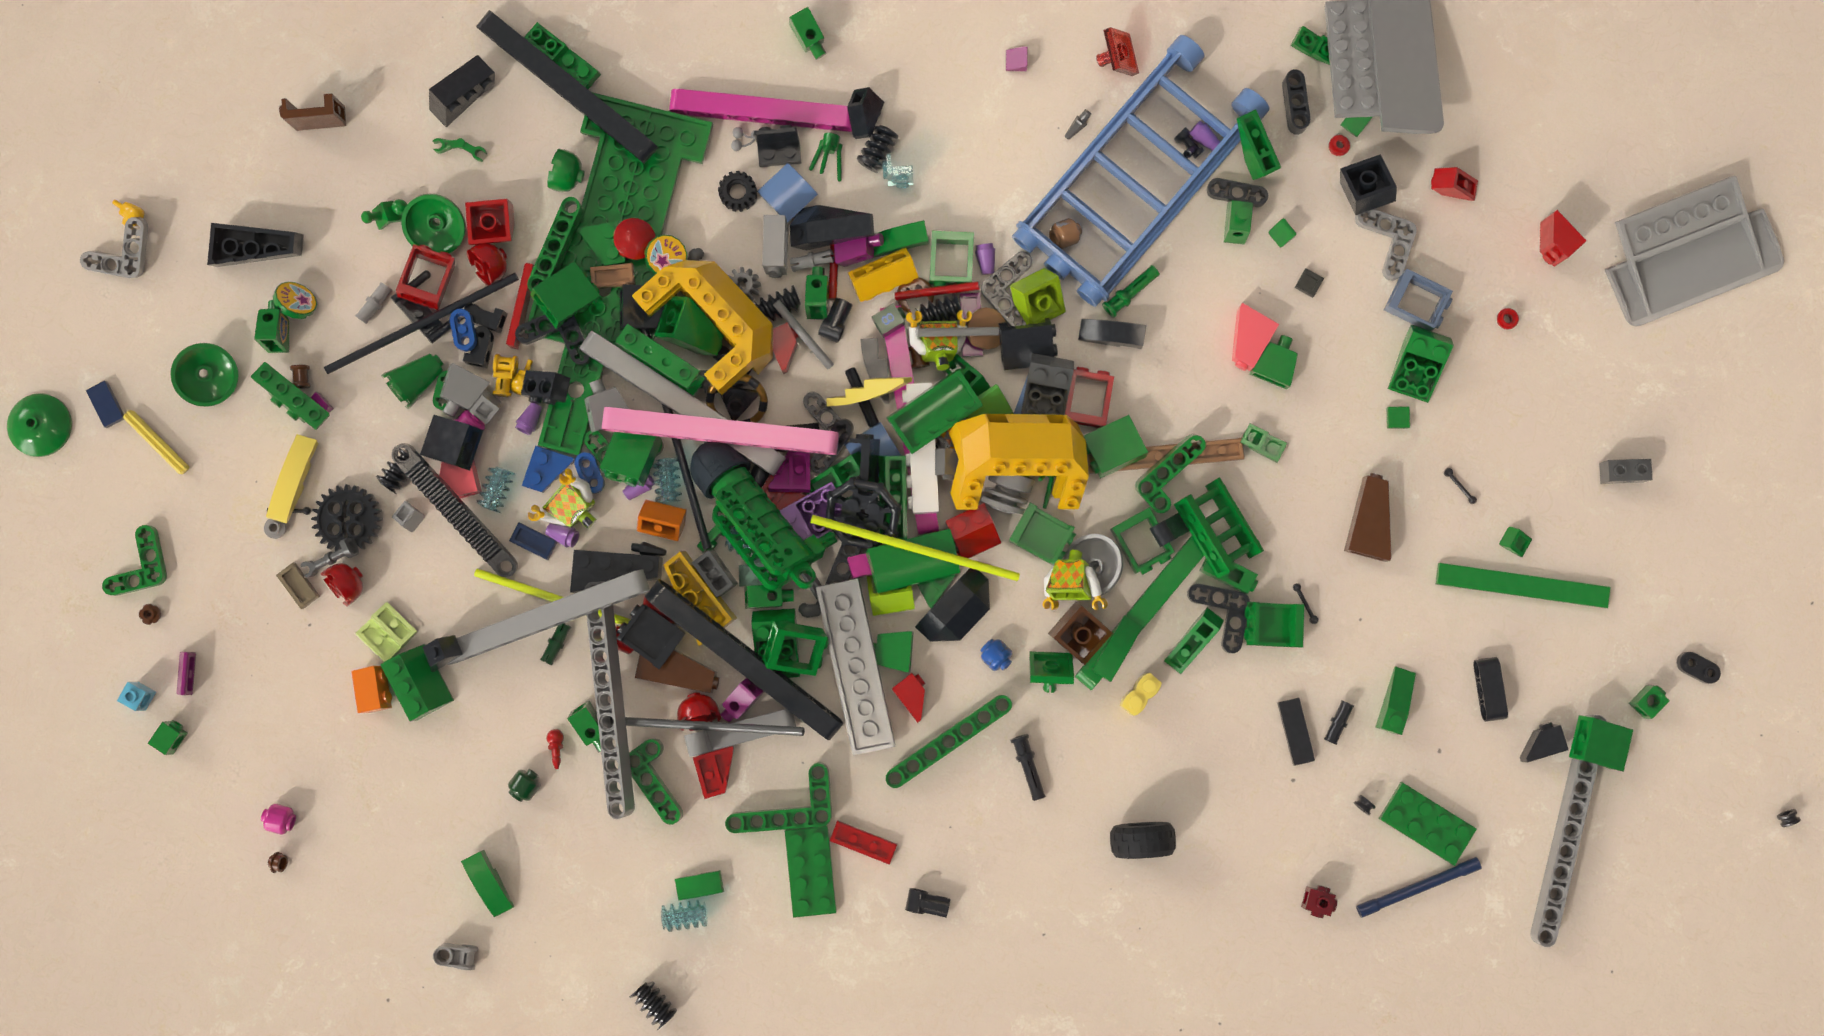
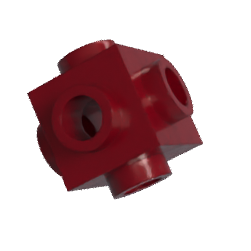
(1313, 897)

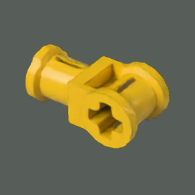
(504, 374)

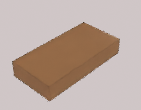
(612, 275)

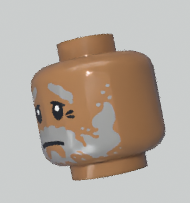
(1065, 233)

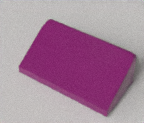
(186, 673)

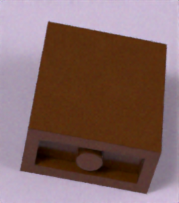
(314, 118)

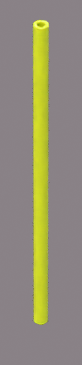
(915, 547)
(531, 590)

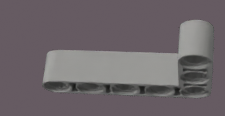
(707, 741)

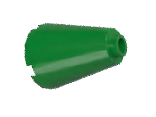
(413, 378)

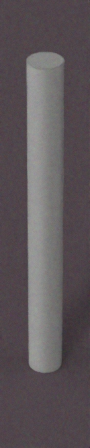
(965, 331)
(803, 334)

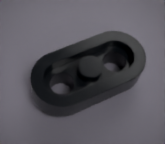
(1699, 668)

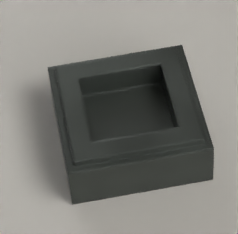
(1309, 282)

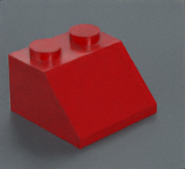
(489, 221)
(1558, 238)
(973, 531)

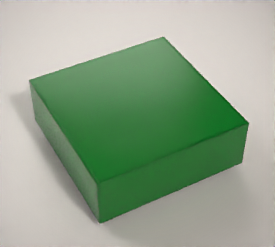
(1398, 417)

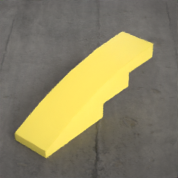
(872, 389)
(291, 479)

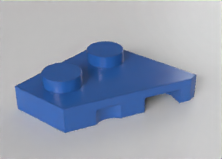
(545, 468)

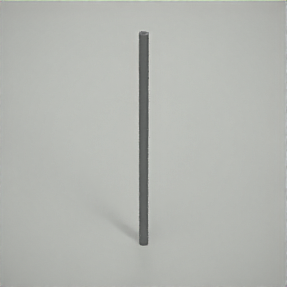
(713, 726)

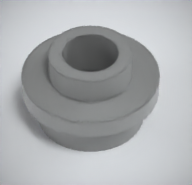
(281, 529)

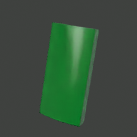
(934, 411)
(900, 568)

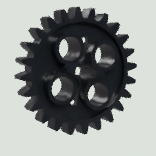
(366, 518)

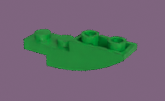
(562, 55)

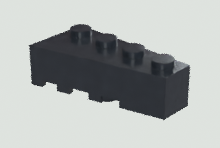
(605, 566)

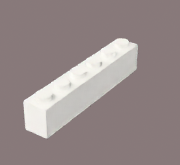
(922, 466)

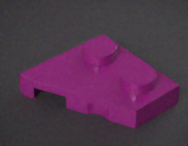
(793, 474)

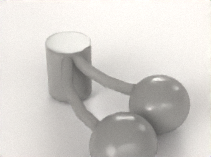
(738, 133)

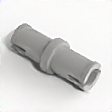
(811, 260)
(373, 303)

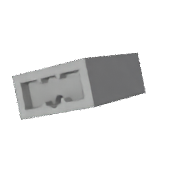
(775, 245)

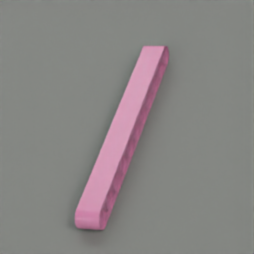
(720, 431)

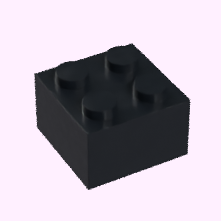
(1368, 184)

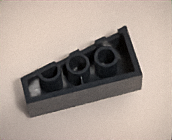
(248, 244)

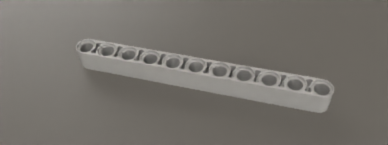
(669, 394)
(552, 614)
(606, 710)
(1567, 861)

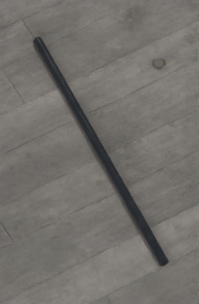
(687, 480)

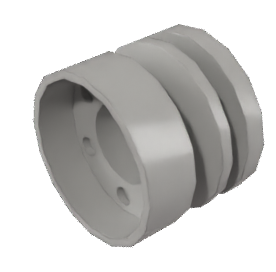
(1007, 493)

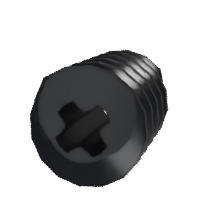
(876, 147)
(789, 300)
(940, 310)
(394, 474)
(653, 1004)

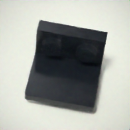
(778, 146)

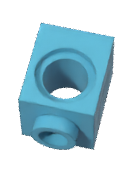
(136, 696)

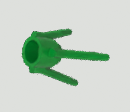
(829, 145)

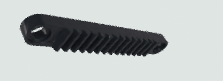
(454, 510)

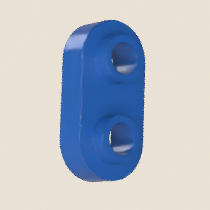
(463, 331)
(591, 472)

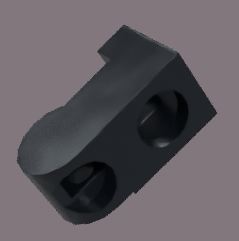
(493, 321)
(481, 353)

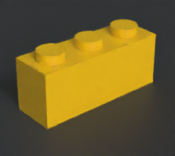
(883, 275)

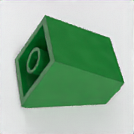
(688, 327)

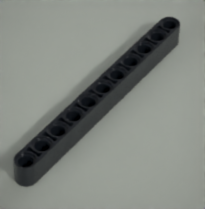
(567, 87)
(743, 659)

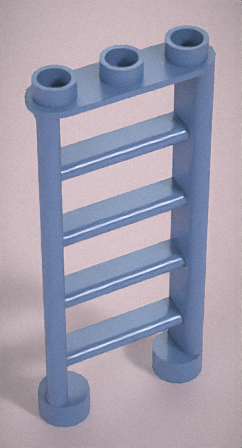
(1186, 55)

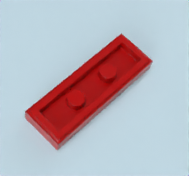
(863, 842)

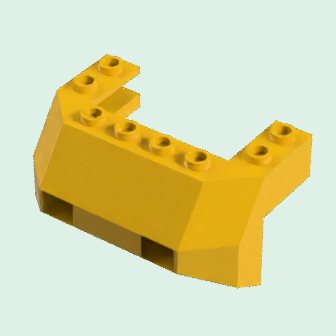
(725, 306)
(1019, 448)

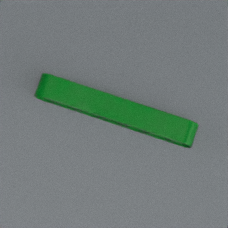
(942, 750)

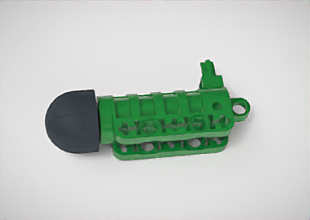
(725, 476)

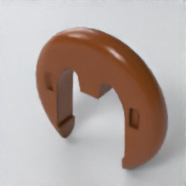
(912, 286)

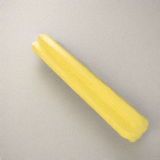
(156, 442)

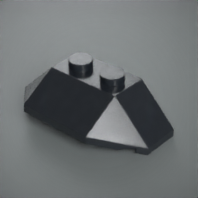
(957, 609)

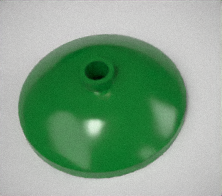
(421, 228)
(206, 390)
(50, 429)

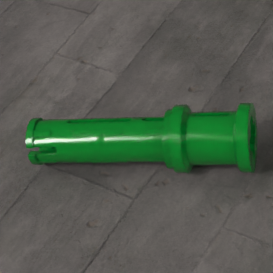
(1124, 296)

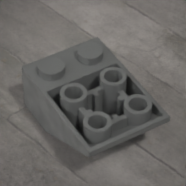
(1047, 385)

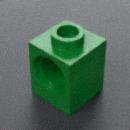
(1641, 704)
(168, 737)

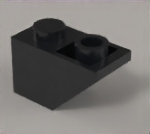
(864, 111)

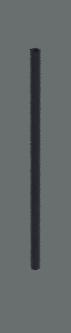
(421, 323)

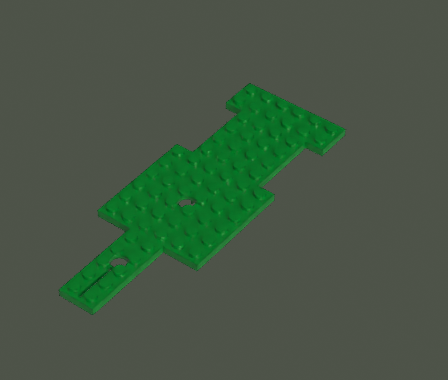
(616, 191)

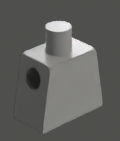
(461, 389)
(601, 398)

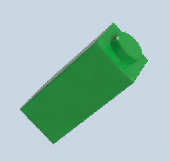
(1238, 579)

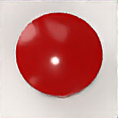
(633, 237)

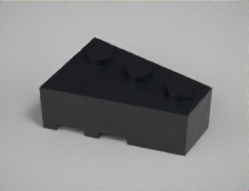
(460, 89)

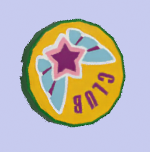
(663, 252)
(294, 300)

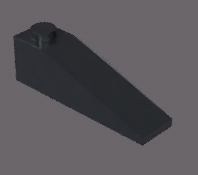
(827, 226)

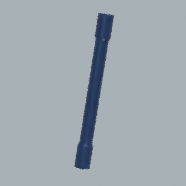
(1462, 869)

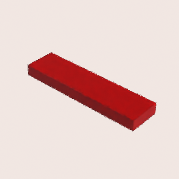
(521, 307)

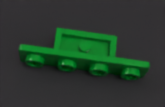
(289, 396)

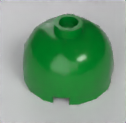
(565, 171)

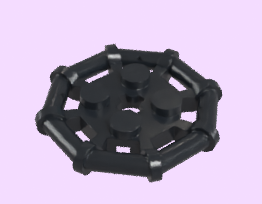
(872, 507)

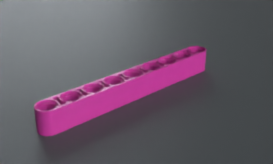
(760, 110)

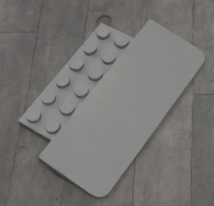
(1385, 63)
(1691, 251)

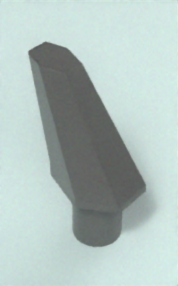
(1078, 124)

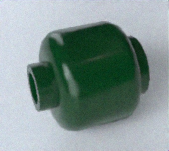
(524, 785)

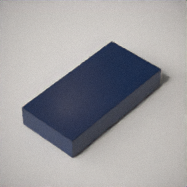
(105, 404)
(533, 541)

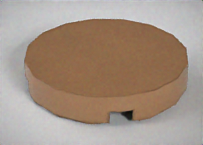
(985, 318)

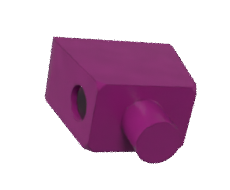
(857, 250)
(740, 700)

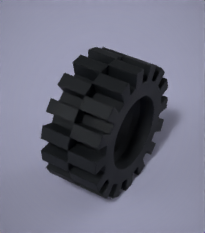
(746, 200)

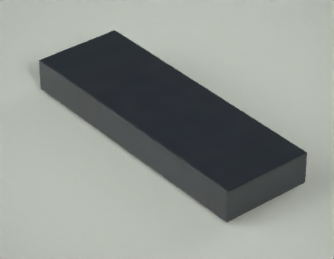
(1296, 731)

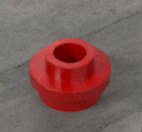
(1339, 151)
(1512, 314)

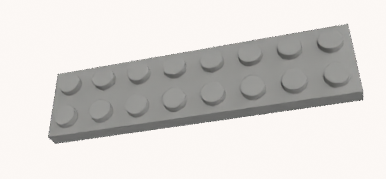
(855, 666)

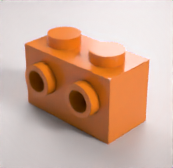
(661, 520)
(371, 689)

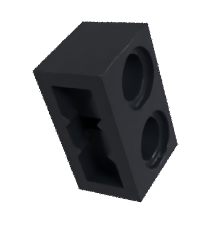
(545, 387)

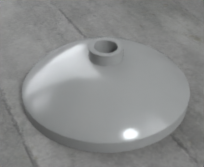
(1101, 552)

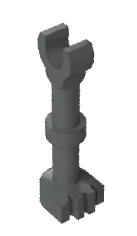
(348, 548)

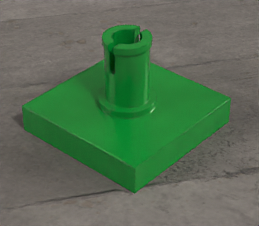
(1051, 669)

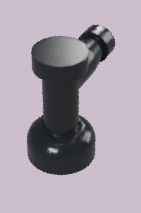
(1192, 149)

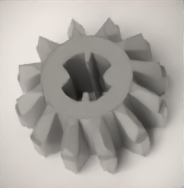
(751, 284)

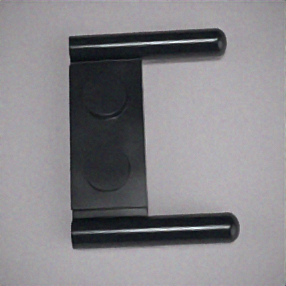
(416, 311)

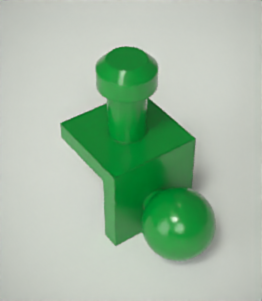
(385, 213)

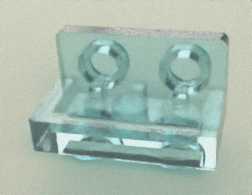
(897, 175)

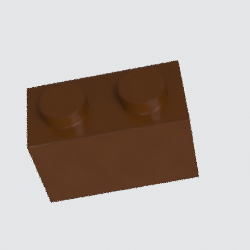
(1080, 633)

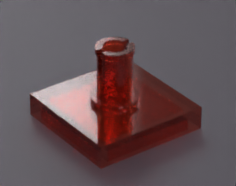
(1119, 52)

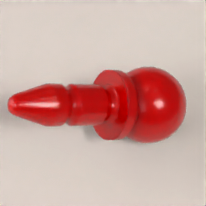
(555, 739)

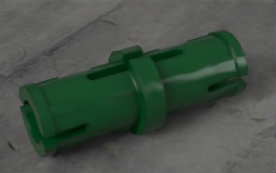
(555, 643)

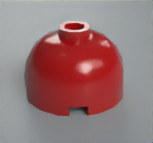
(488, 261)
(344, 582)
(698, 708)

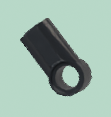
(833, 325)
(922, 902)

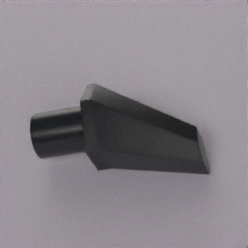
(648, 549)

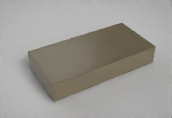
(298, 585)

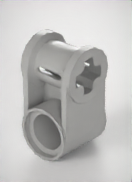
(460, 956)

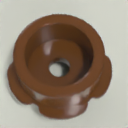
(155, 614)
(277, 862)

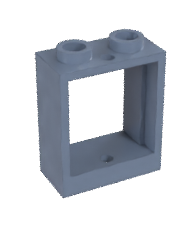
(1426, 284)

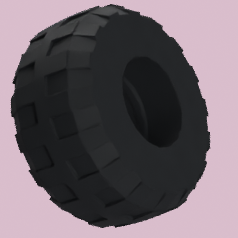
(1142, 840)

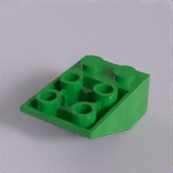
(1420, 363)
(761, 628)

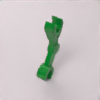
(459, 143)

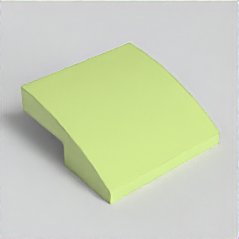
(386, 632)

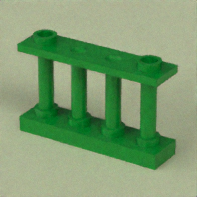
(660, 360)
(1204, 535)

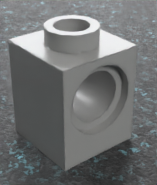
(485, 407)

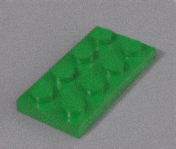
(1427, 823)
(810, 871)

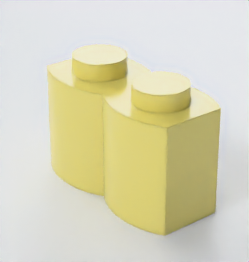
(1144, 689)

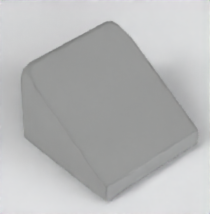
(408, 516)

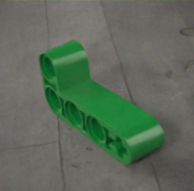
(1172, 470)
(657, 783)

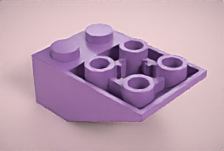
(801, 512)

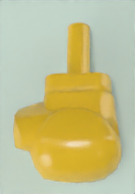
(129, 210)
(517, 382)

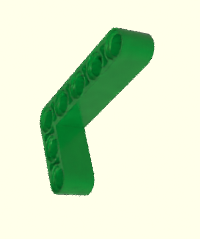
(555, 236)
(789, 813)

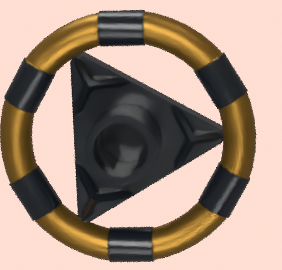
(739, 399)

